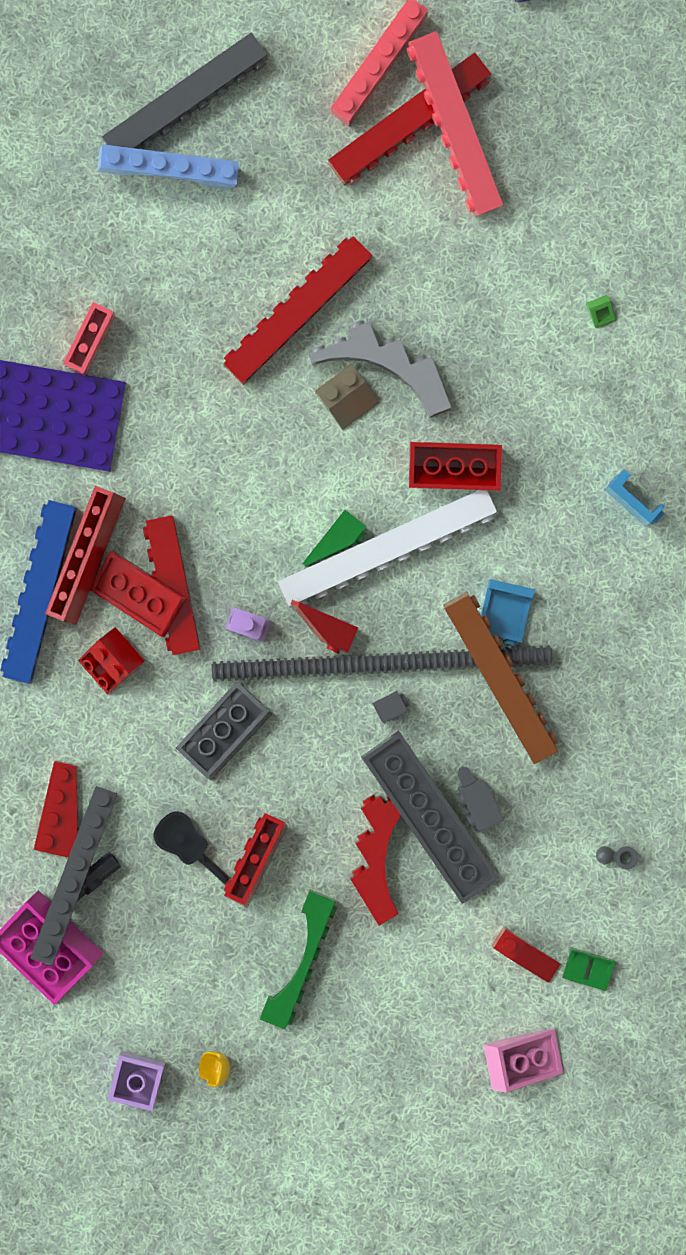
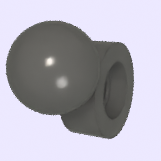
(606, 855)

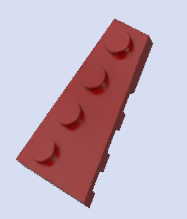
(59, 815)

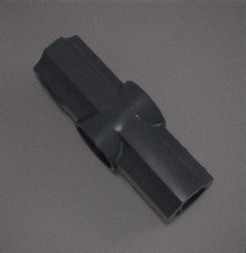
(98, 873)

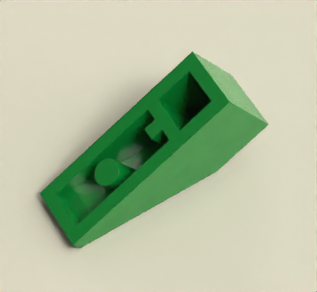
(340, 536)

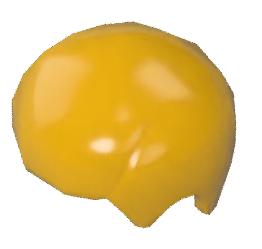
(214, 1068)

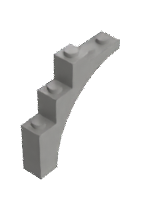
(363, 346)

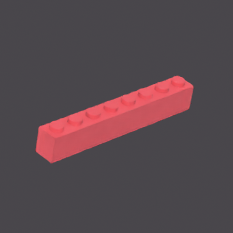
(455, 124)

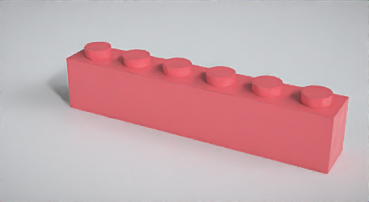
(379, 61)

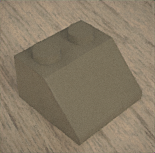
(346, 396)

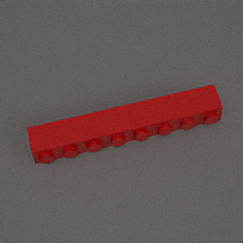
(402, 125)
(297, 310)

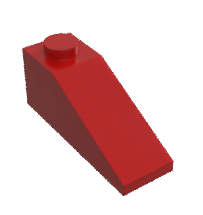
(327, 628)
(525, 954)

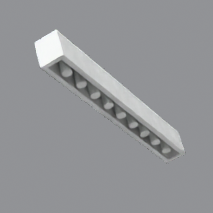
(388, 546)

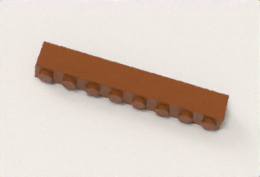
(500, 677)

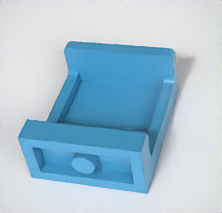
(630, 503)
(507, 610)

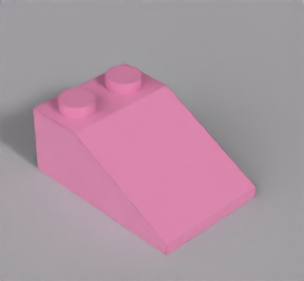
(523, 1060)

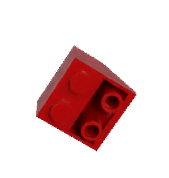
(111, 660)

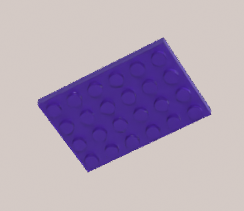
(59, 415)

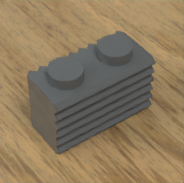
(391, 706)

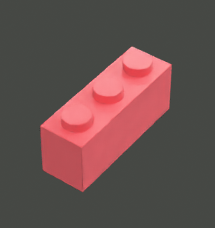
(89, 339)

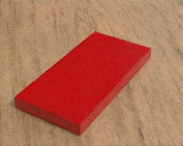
(137, 593)

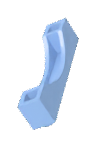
(162, 164)

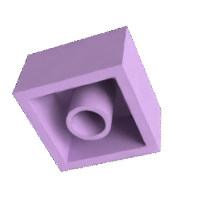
(136, 1081)

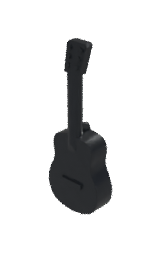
(178, 836)

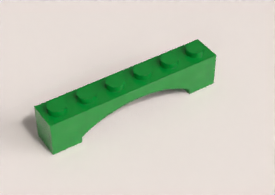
(279, 1008)

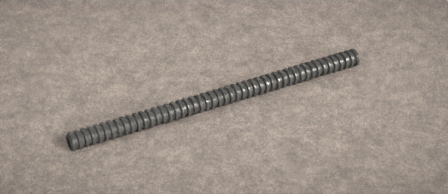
(369, 663)

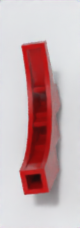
(371, 881)

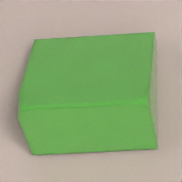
(601, 311)

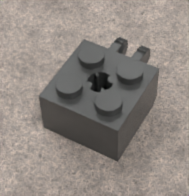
(479, 801)

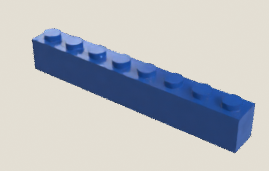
(40, 585)

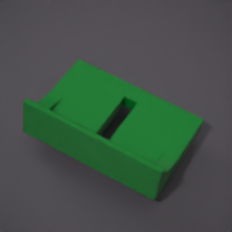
(599, 973)

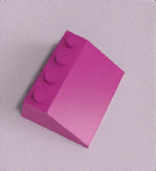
(72, 961)

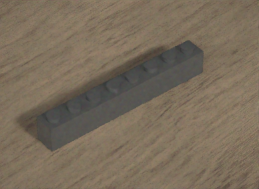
(189, 95)

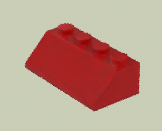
(455, 466)

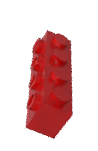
(255, 859)

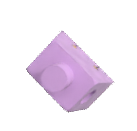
(248, 624)

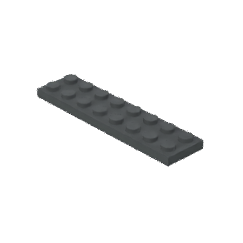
(430, 817)

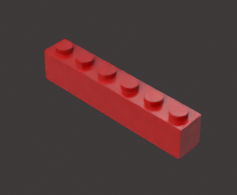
(85, 555)
(170, 570)

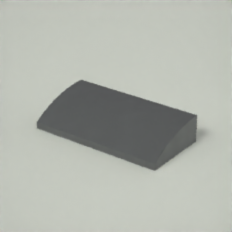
(223, 731)

